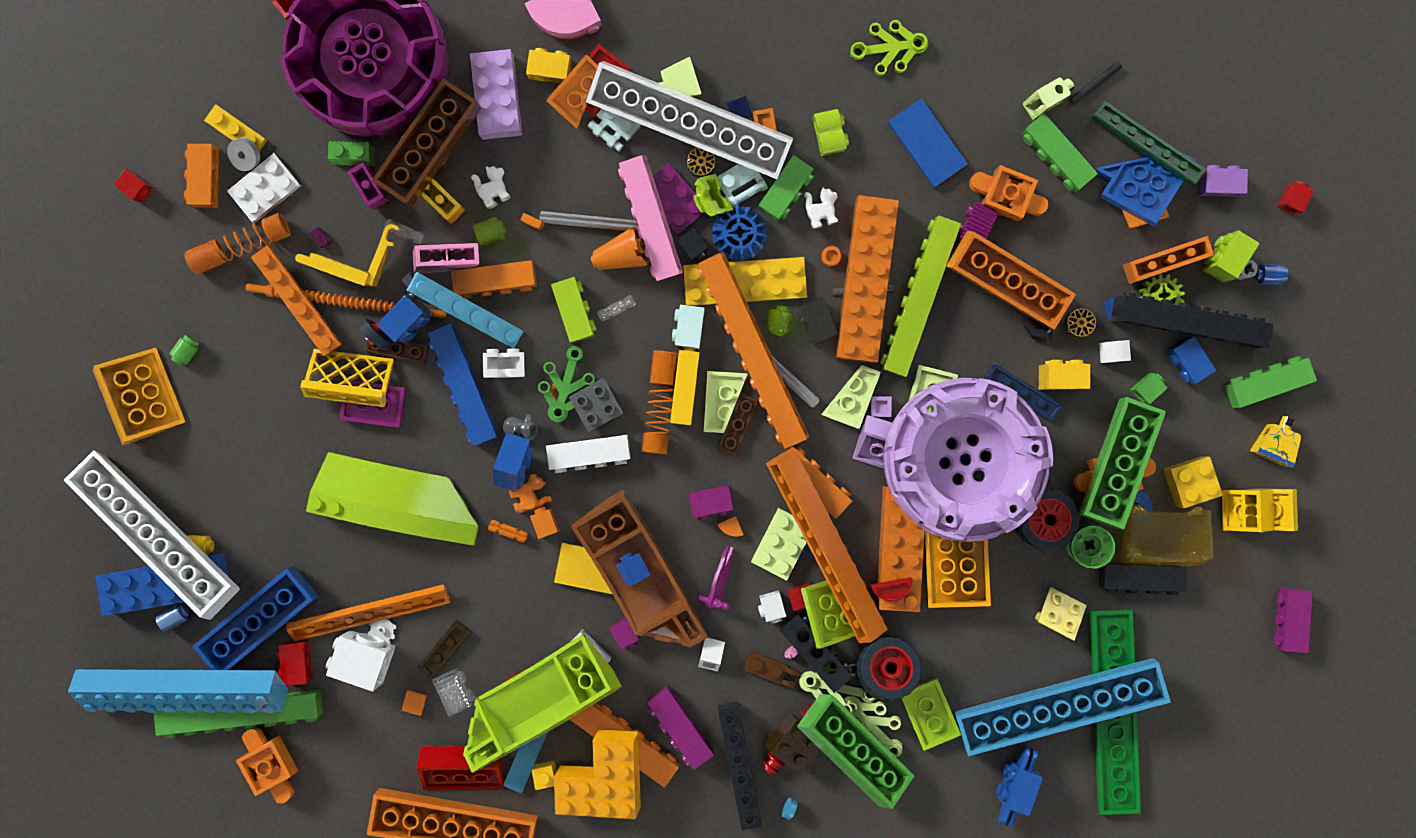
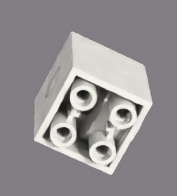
(360, 660)

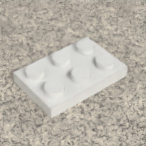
(264, 188)

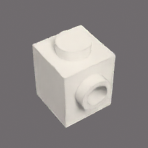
(772, 607)

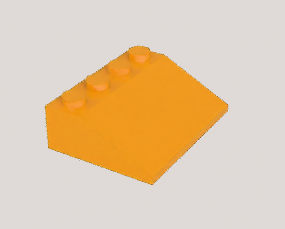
(138, 395)
(957, 572)

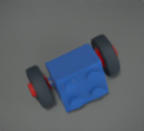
(399, 322)

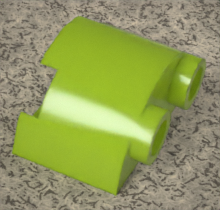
(709, 197)

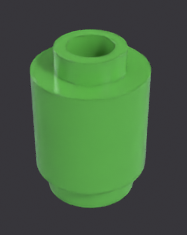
(184, 350)

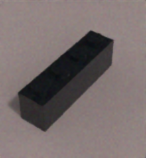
(1143, 577)

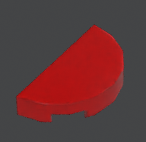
(893, 589)

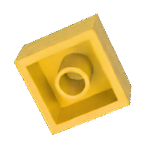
(1067, 376)
(1192, 482)

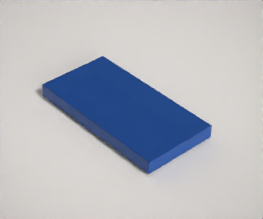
(927, 143)

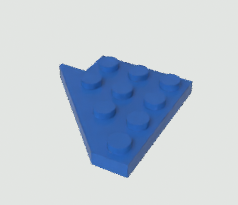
(1140, 187)

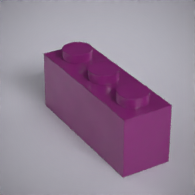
(1293, 620)

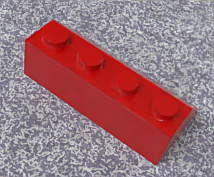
(447, 769)

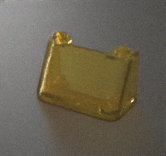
(1168, 537)

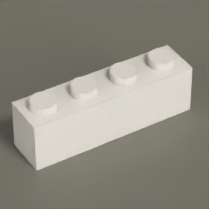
(588, 452)

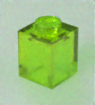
(489, 231)

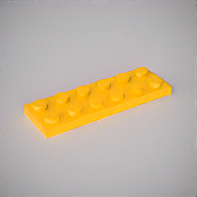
(757, 279)

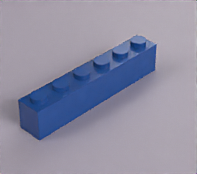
(463, 384)

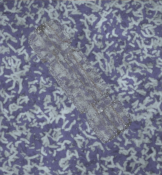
(406, 232)
(616, 308)

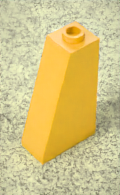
(685, 386)

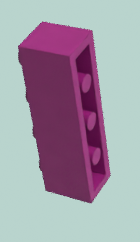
(680, 727)

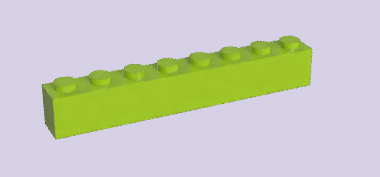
(920, 296)

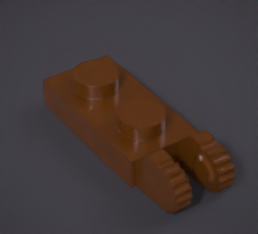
(770, 669)

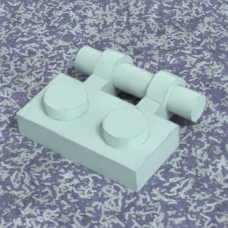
(622, 126)

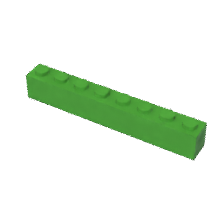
(297, 706)

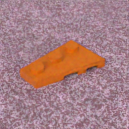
(571, 95)

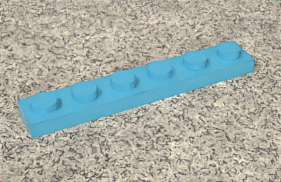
(464, 310)

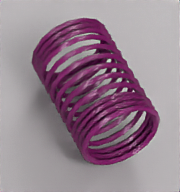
(326, 241)

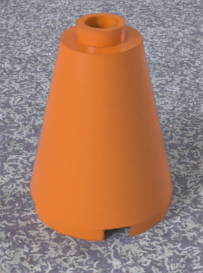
(621, 252)

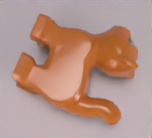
(527, 495)

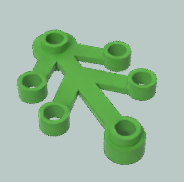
(563, 387)

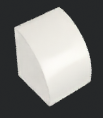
(1115, 351)
(711, 654)

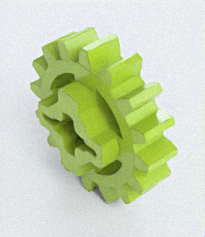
(1161, 288)

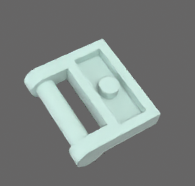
(738, 177)

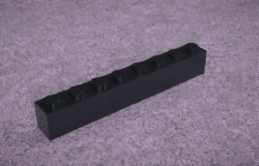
(1192, 321)

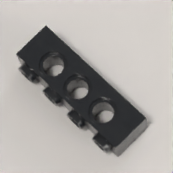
(832, 680)

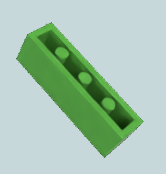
(1058, 153)
(1270, 382)

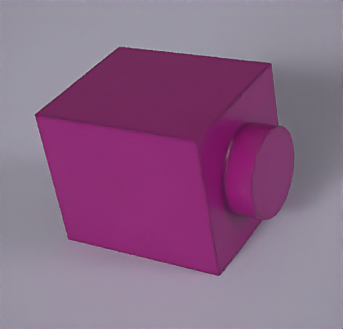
(624, 634)

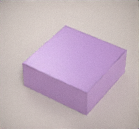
(880, 406)

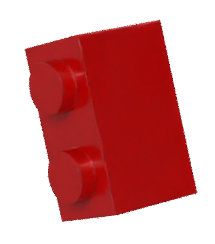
(295, 662)

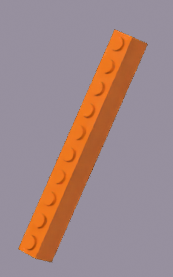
(753, 349)
(827, 546)

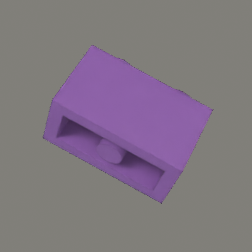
(1223, 182)

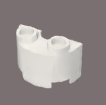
(503, 364)

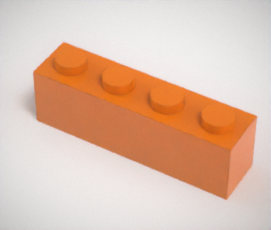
(1168, 259)
(494, 278)
(832, 497)

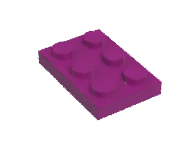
(676, 199)
(389, 415)

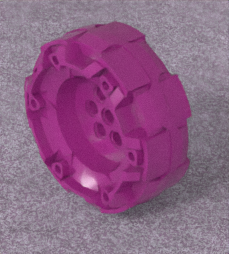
(353, 100)

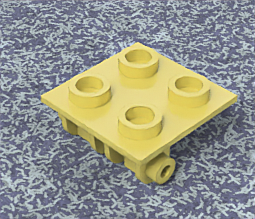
(1061, 613)

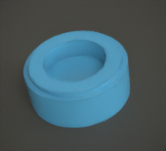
(789, 808)

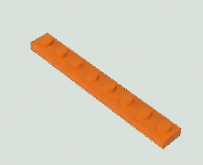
(368, 613)

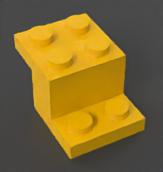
(1260, 510)

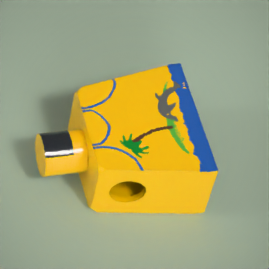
(1278, 443)

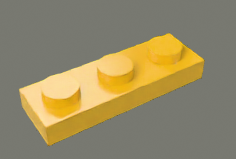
(232, 127)

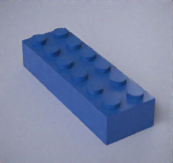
(139, 589)
(256, 620)

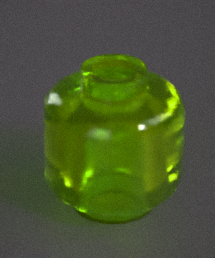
(779, 320)

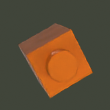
(544, 522)

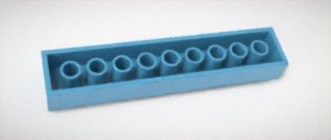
(179, 690)
(1062, 706)

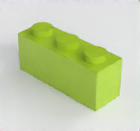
(574, 309)

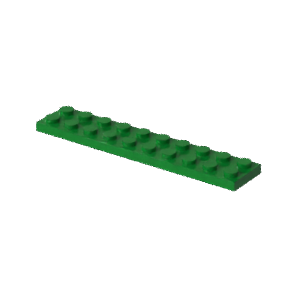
(1116, 737)

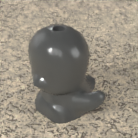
(518, 427)

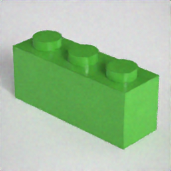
(786, 189)

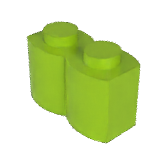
(829, 132)

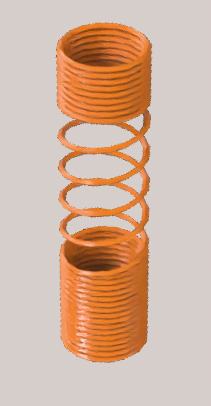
(212, 253)
(663, 373)

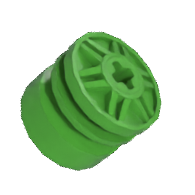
(1101, 547)

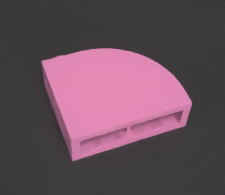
(564, 17)
(445, 257)

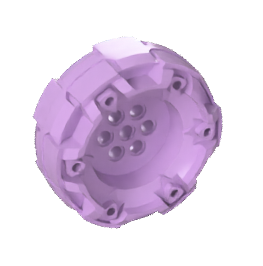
(1009, 477)

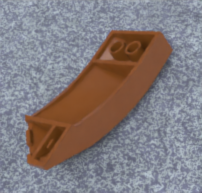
(658, 602)

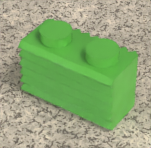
(351, 153)

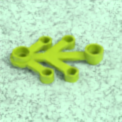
(891, 46)

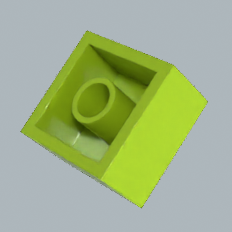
(1230, 256)

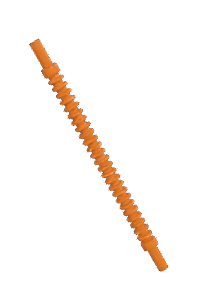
(340, 300)

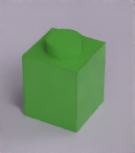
(1149, 388)

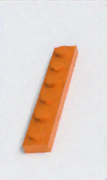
(296, 300)

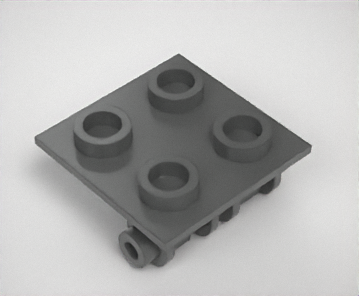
(596, 405)

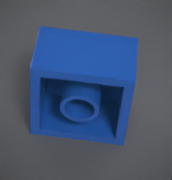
(512, 462)

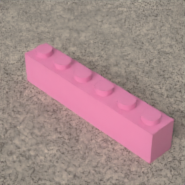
(651, 217)

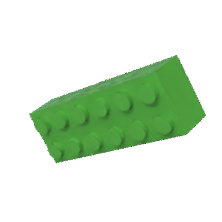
(1122, 463)
(855, 751)

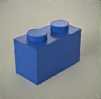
(1191, 360)

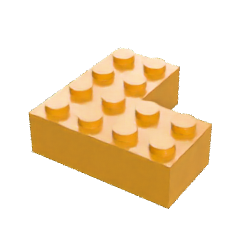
(607, 788)

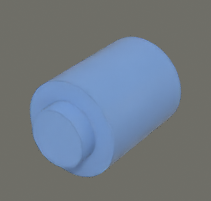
(172, 617)

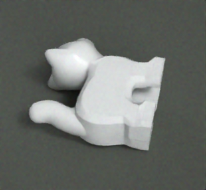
(493, 188)
(821, 211)

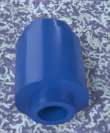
(1271, 274)

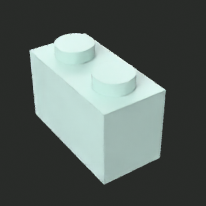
(689, 326)

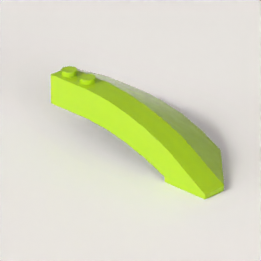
(391, 499)
(538, 701)

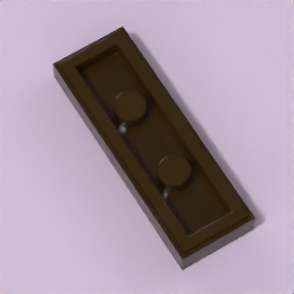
(444, 649)

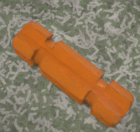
(508, 531)

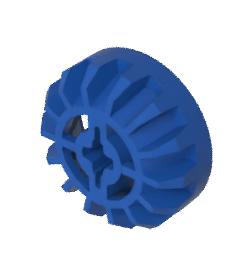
(721, 235)

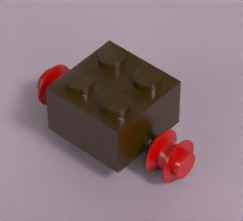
(790, 746)

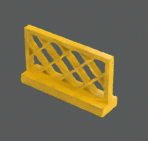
(344, 390)

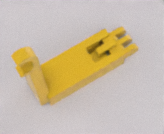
(348, 272)

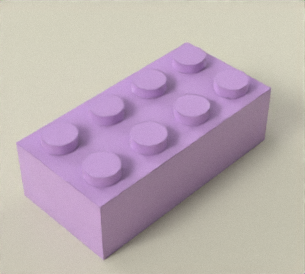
(496, 93)

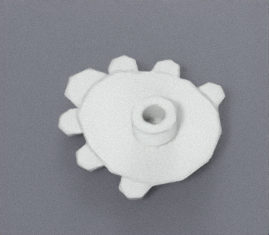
(383, 630)

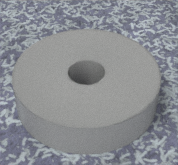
(249, 148)

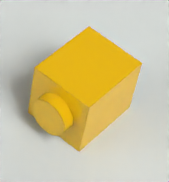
(543, 774)

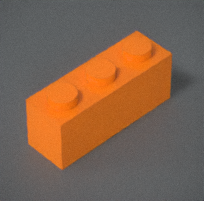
(202, 175)

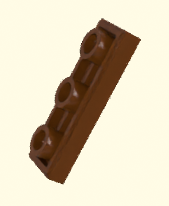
(408, 351)
(742, 412)

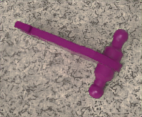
(717, 593)

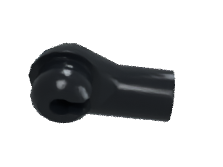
(1037, 333)

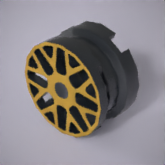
(700, 162)
(1080, 323)

